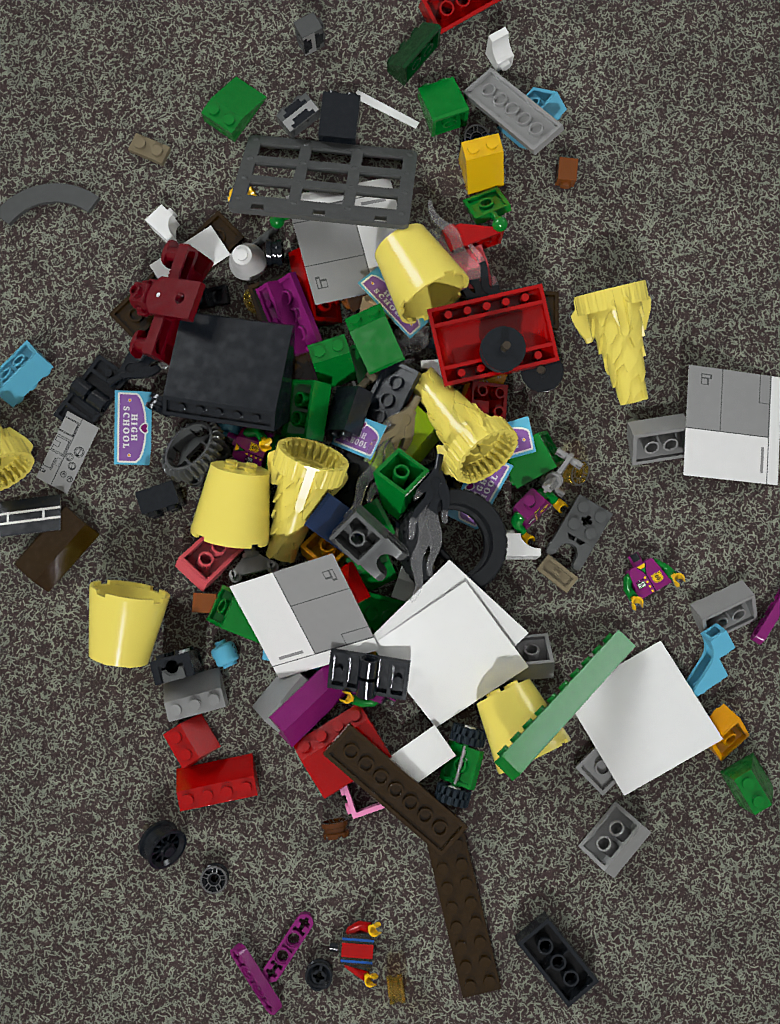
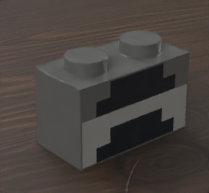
(309, 33)
(298, 115)

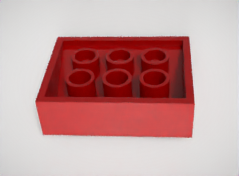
(311, 747)

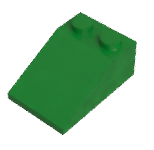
(233, 108)

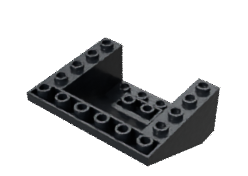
(231, 372)

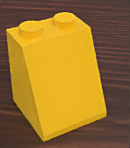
(482, 163)

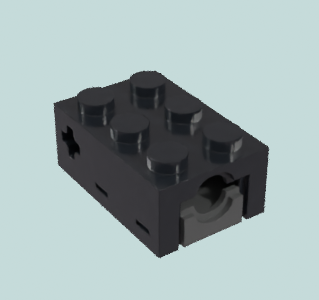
(176, 665)

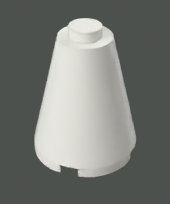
(247, 262)

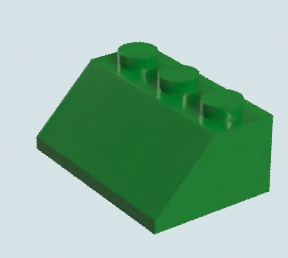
(308, 410)

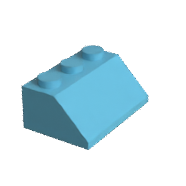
(547, 100)
(22, 373)

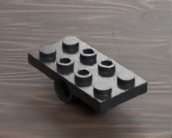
(91, 394)
(368, 674)

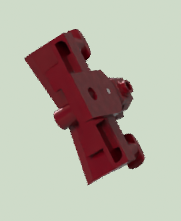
(168, 300)

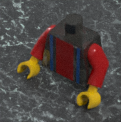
(357, 949)

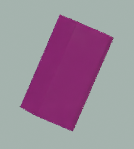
(286, 304)
(306, 707)

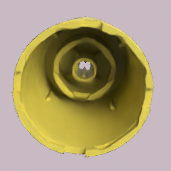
(418, 272)
(234, 505)
(124, 622)
(508, 710)

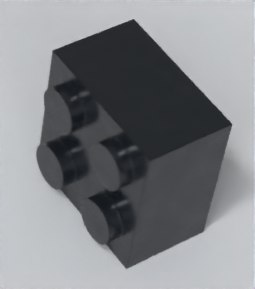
(161, 499)

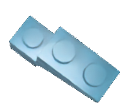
(709, 668)

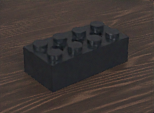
(556, 971)

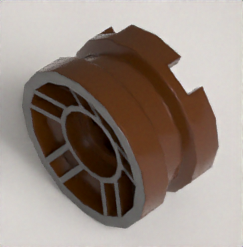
(335, 828)

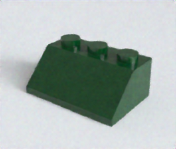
(414, 52)

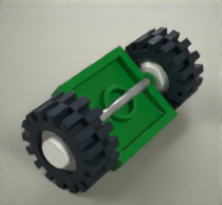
(463, 768)

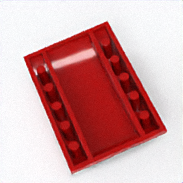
(464, 324)

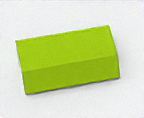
(423, 439)

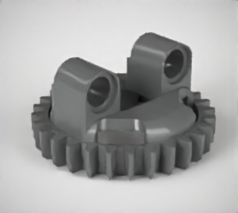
(187, 444)

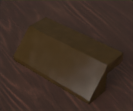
(56, 550)

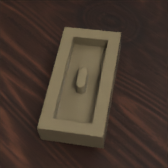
(149, 149)
(557, 573)

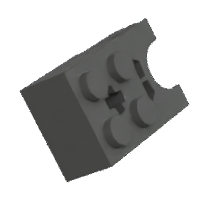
(579, 536)
(370, 544)

